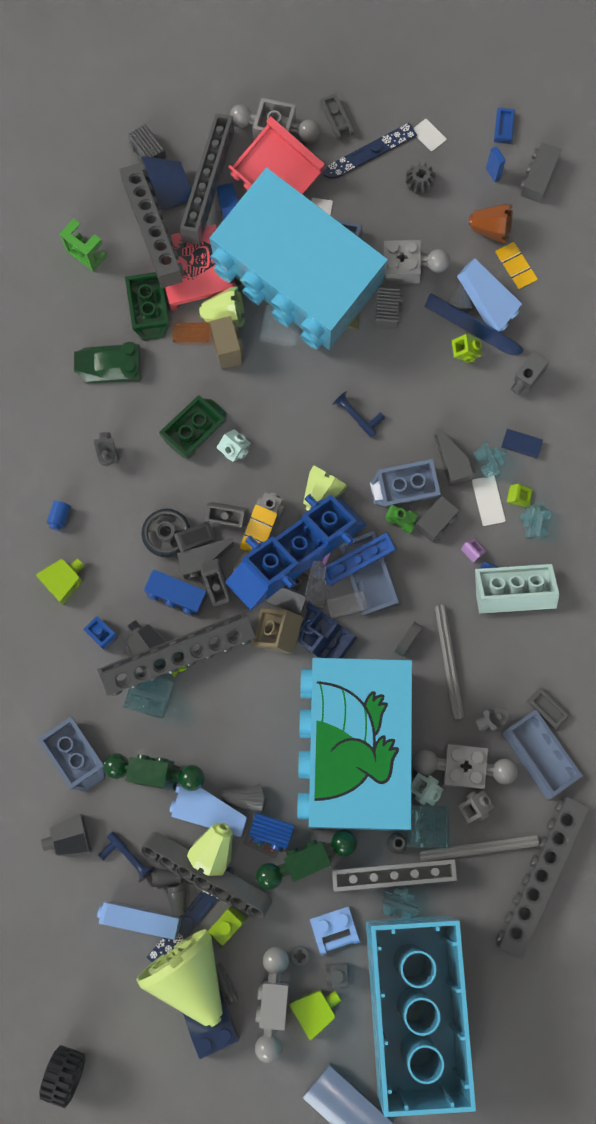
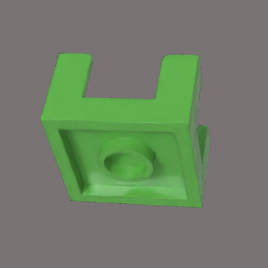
(79, 249)

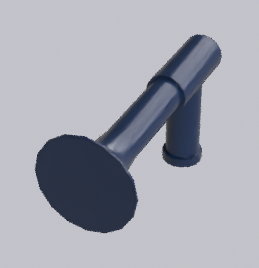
(367, 427)
(117, 843)

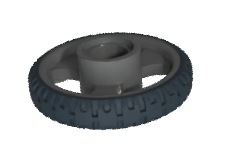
(150, 524)

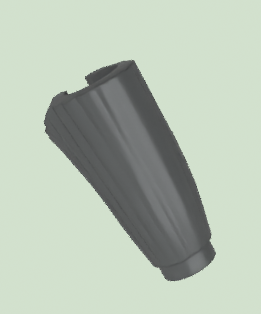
(460, 299)
(249, 799)

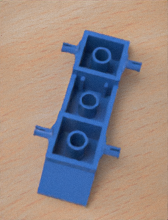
(292, 552)

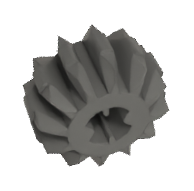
(420, 178)

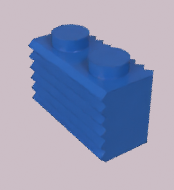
(271, 831)

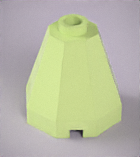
(224, 305)
(322, 485)
(212, 850)

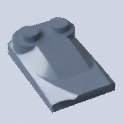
(405, 484)
(73, 755)

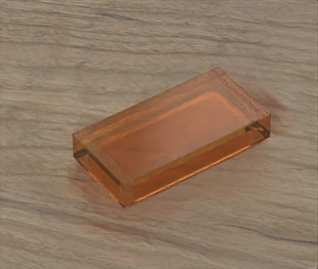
(191, 332)

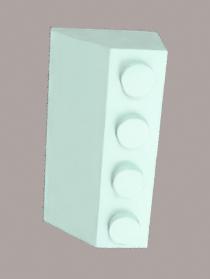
(516, 588)

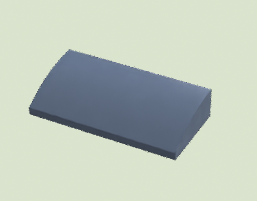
(373, 579)
(542, 754)
(342, 1101)

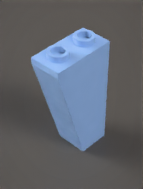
(489, 296)
(205, 810)
(139, 920)

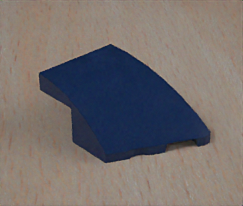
(167, 181)
(324, 635)

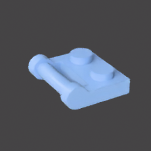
(333, 923)

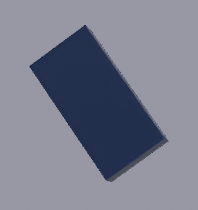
(522, 443)

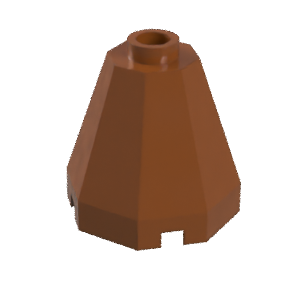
(493, 222)

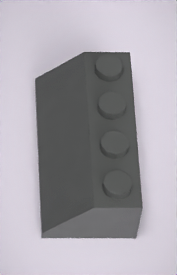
(288, 598)

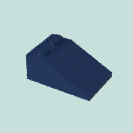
(212, 1039)

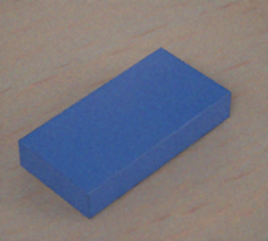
(504, 125)
(495, 164)

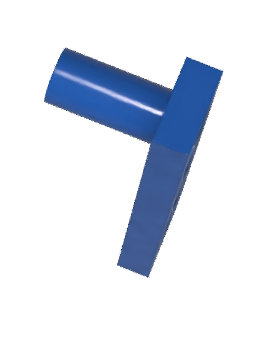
(359, 559)

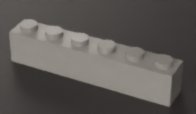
(394, 875)

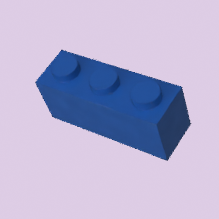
(175, 593)

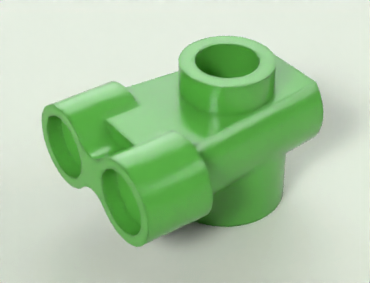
(401, 517)

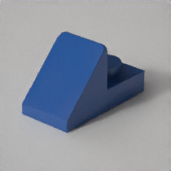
(100, 633)

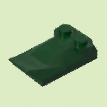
(147, 305)
(109, 363)
(193, 426)

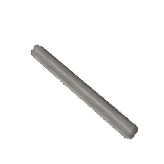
(449, 662)
(479, 848)

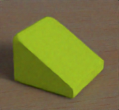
(519, 495)

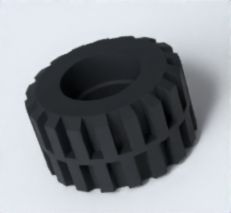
(62, 1076)

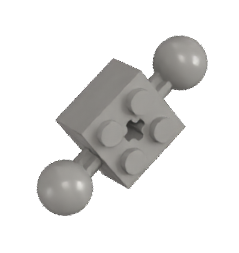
(282, 112)
(406, 261)
(503, 770)
(273, 1006)

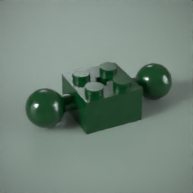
(153, 772)
(308, 861)

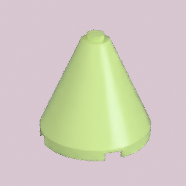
(187, 979)

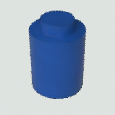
(58, 515)

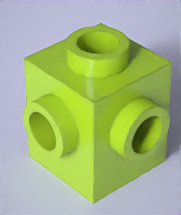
(467, 348)

